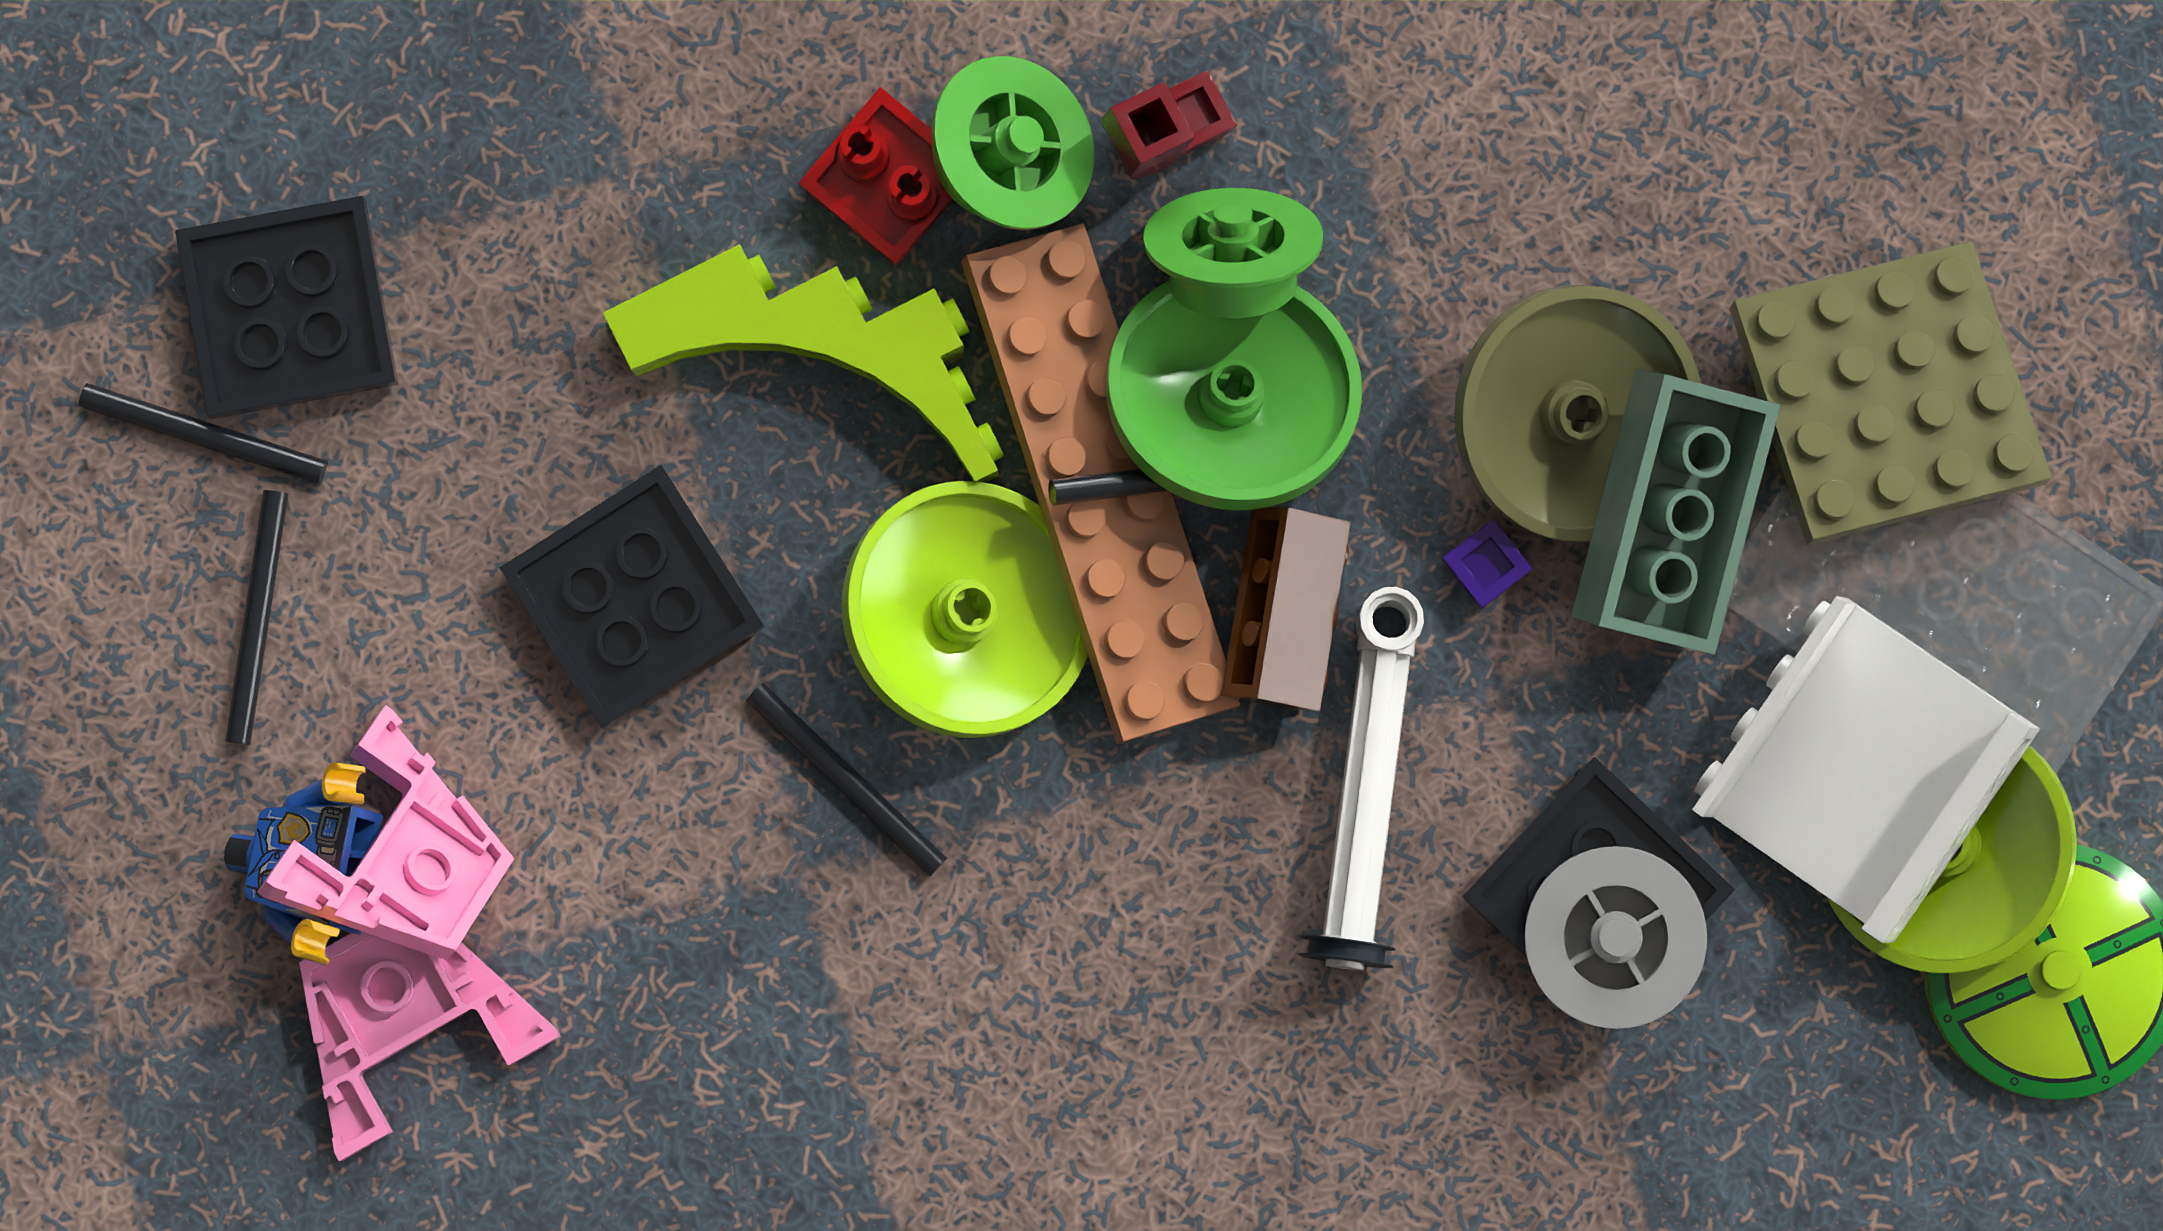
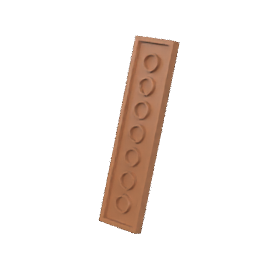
(1118, 555)

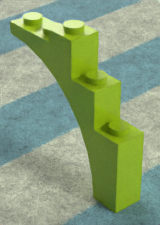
(903, 350)

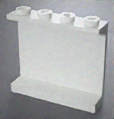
(1864, 766)

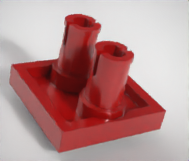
(881, 178)

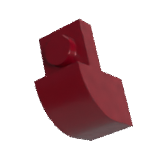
(1167, 124)

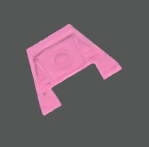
(423, 870)
(385, 998)

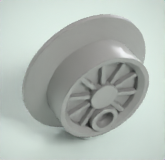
(1615, 937)

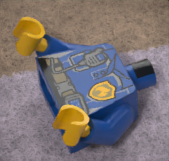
(323, 825)

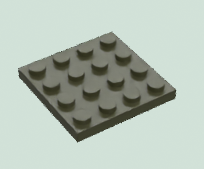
(1890, 393)

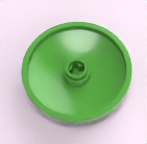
(1233, 405)

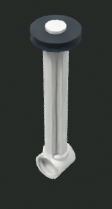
(1367, 788)

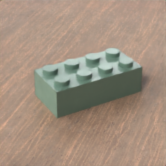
(1675, 511)

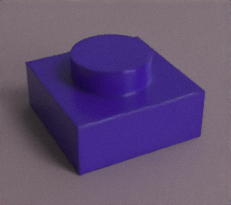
(1487, 564)

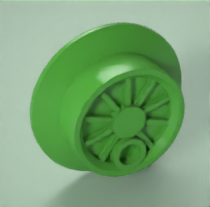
(1012, 143)
(1233, 249)

